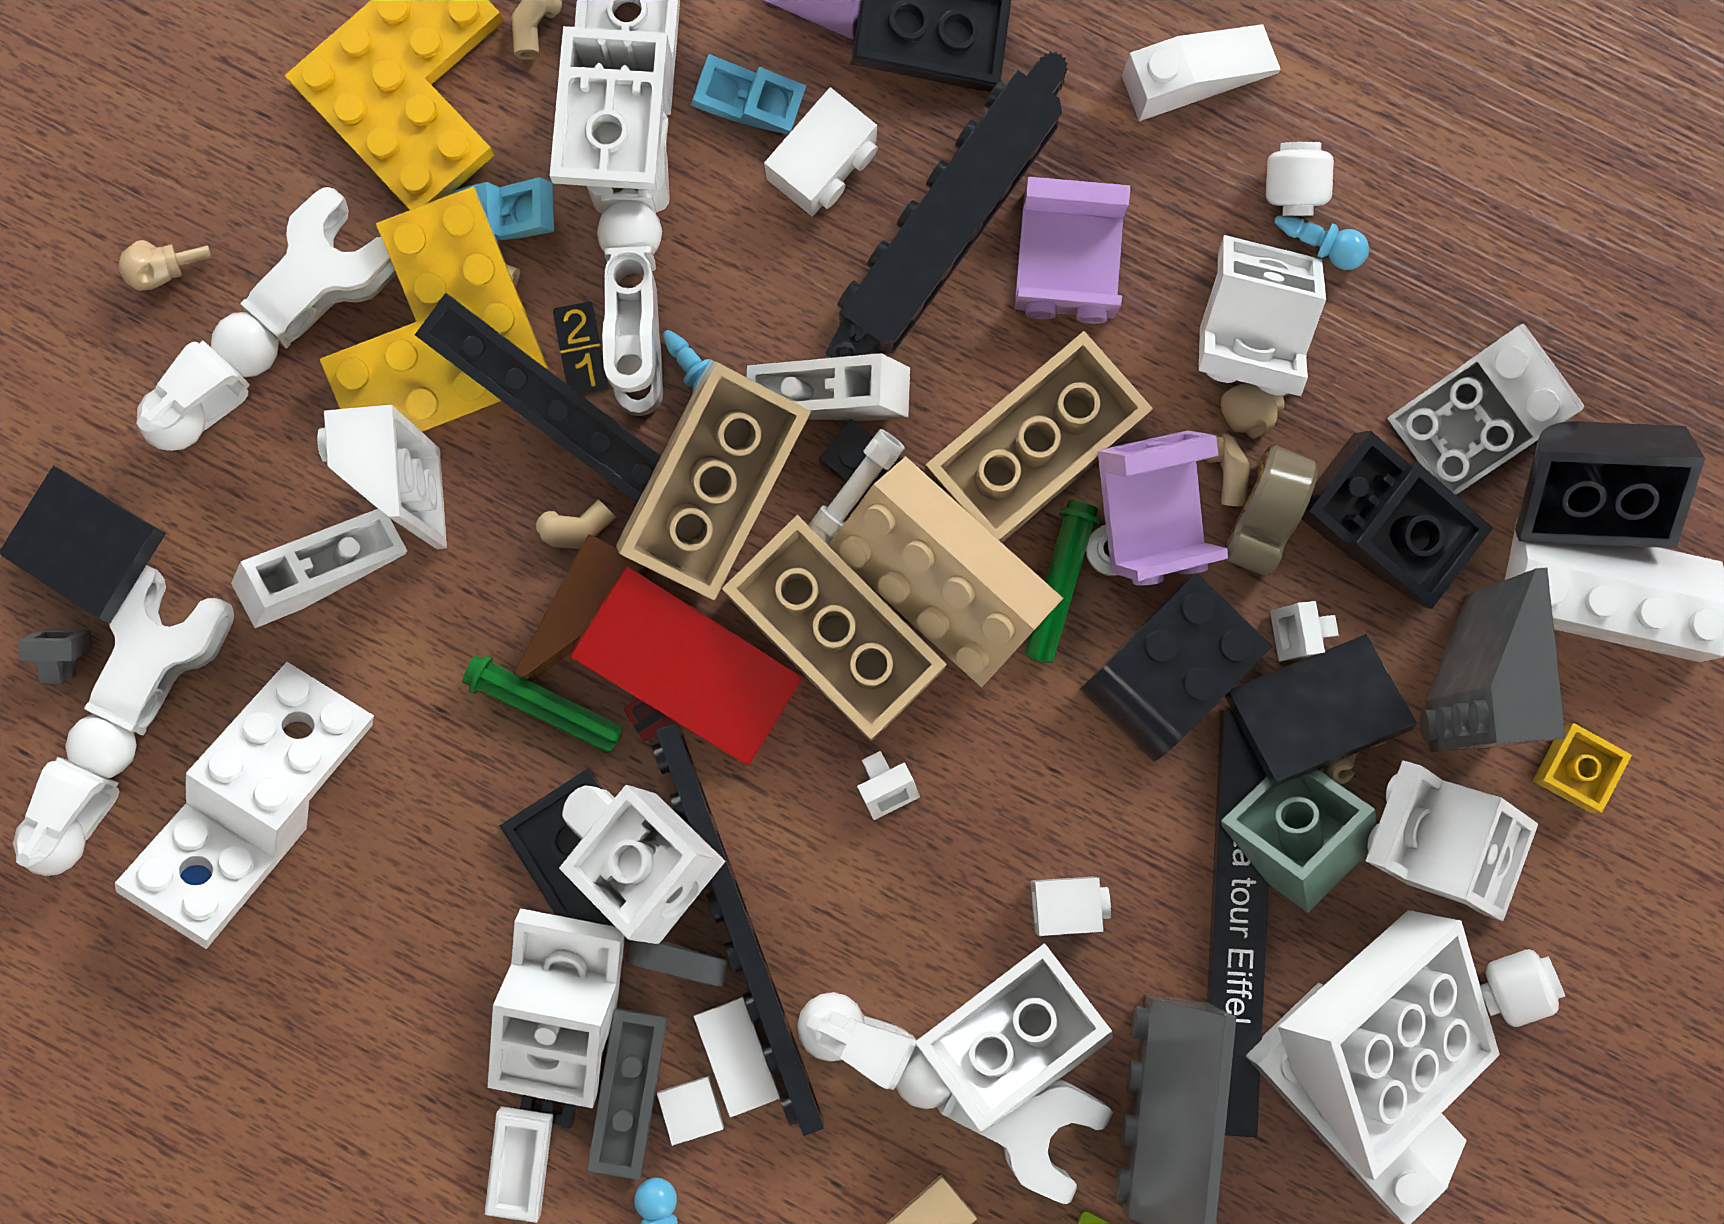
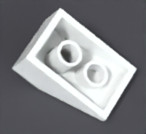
(1014, 1038)

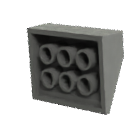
(1498, 671)
(1176, 1112)

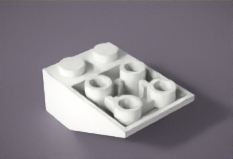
(1486, 410)

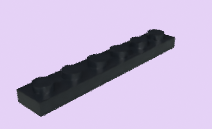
(539, 396)

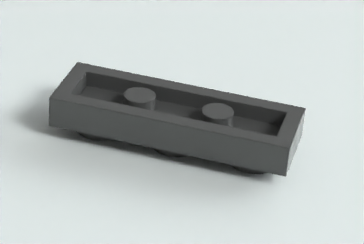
(627, 1093)

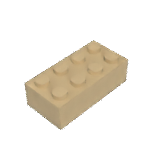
(1039, 438)
(712, 480)
(943, 571)
(834, 628)

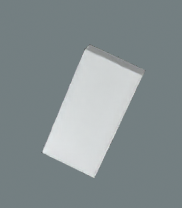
(736, 1057)
(518, 1164)

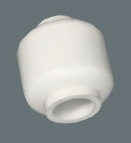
(1299, 178)
(1522, 988)

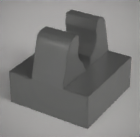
(55, 652)

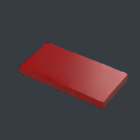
(686, 665)

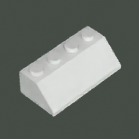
(388, 465)
(1632, 595)
(1411, 1179)

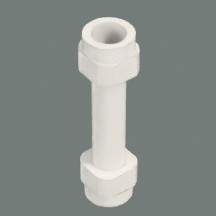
(881, 454)

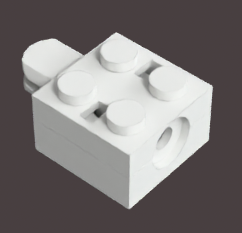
(636, 859)

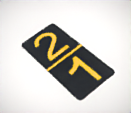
(580, 347)

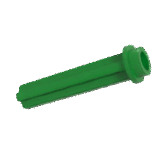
(1062, 577)
(541, 703)

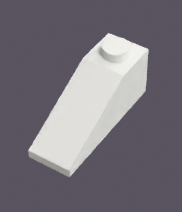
(1196, 68)
(841, 387)
(315, 566)

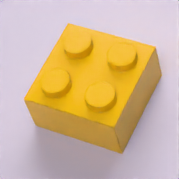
(1582, 768)

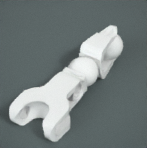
(630, 237)
(306, 282)
(126, 698)
(836, 1030)

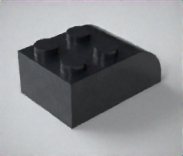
(1610, 485)
(1176, 667)

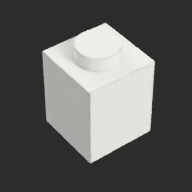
(1069, 905)

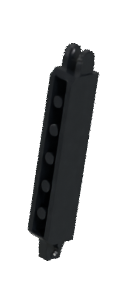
(952, 213)

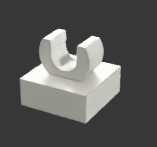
(1301, 631)
(887, 787)

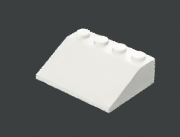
(1393, 1038)

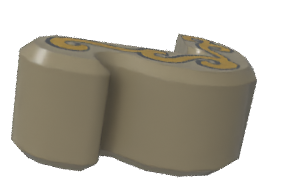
(1272, 510)

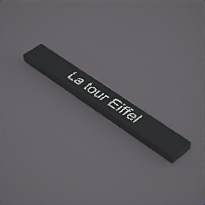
(1238, 928)

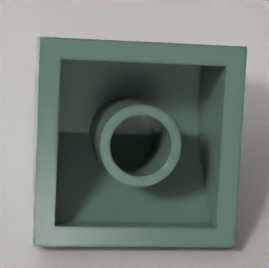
(1302, 834)

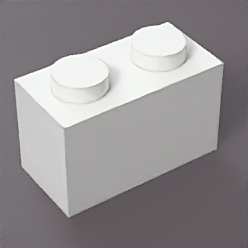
(822, 153)

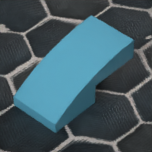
(748, 97)
(518, 208)

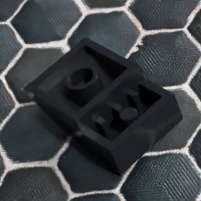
(1394, 518)

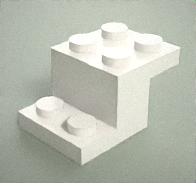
(1261, 316)
(1451, 840)
(555, 1008)

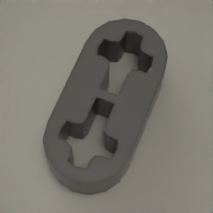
(679, 961)

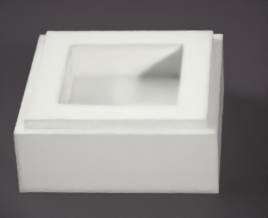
(690, 1110)

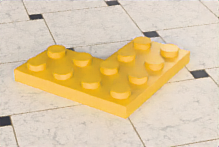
(379, 95)
(434, 252)

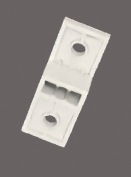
(619, 77)
(244, 804)

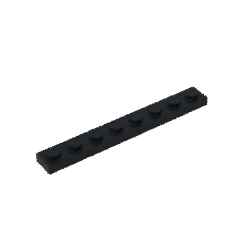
(745, 949)

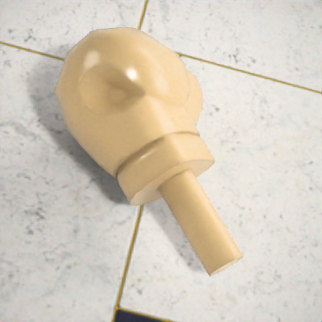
(150, 267)
(1251, 409)

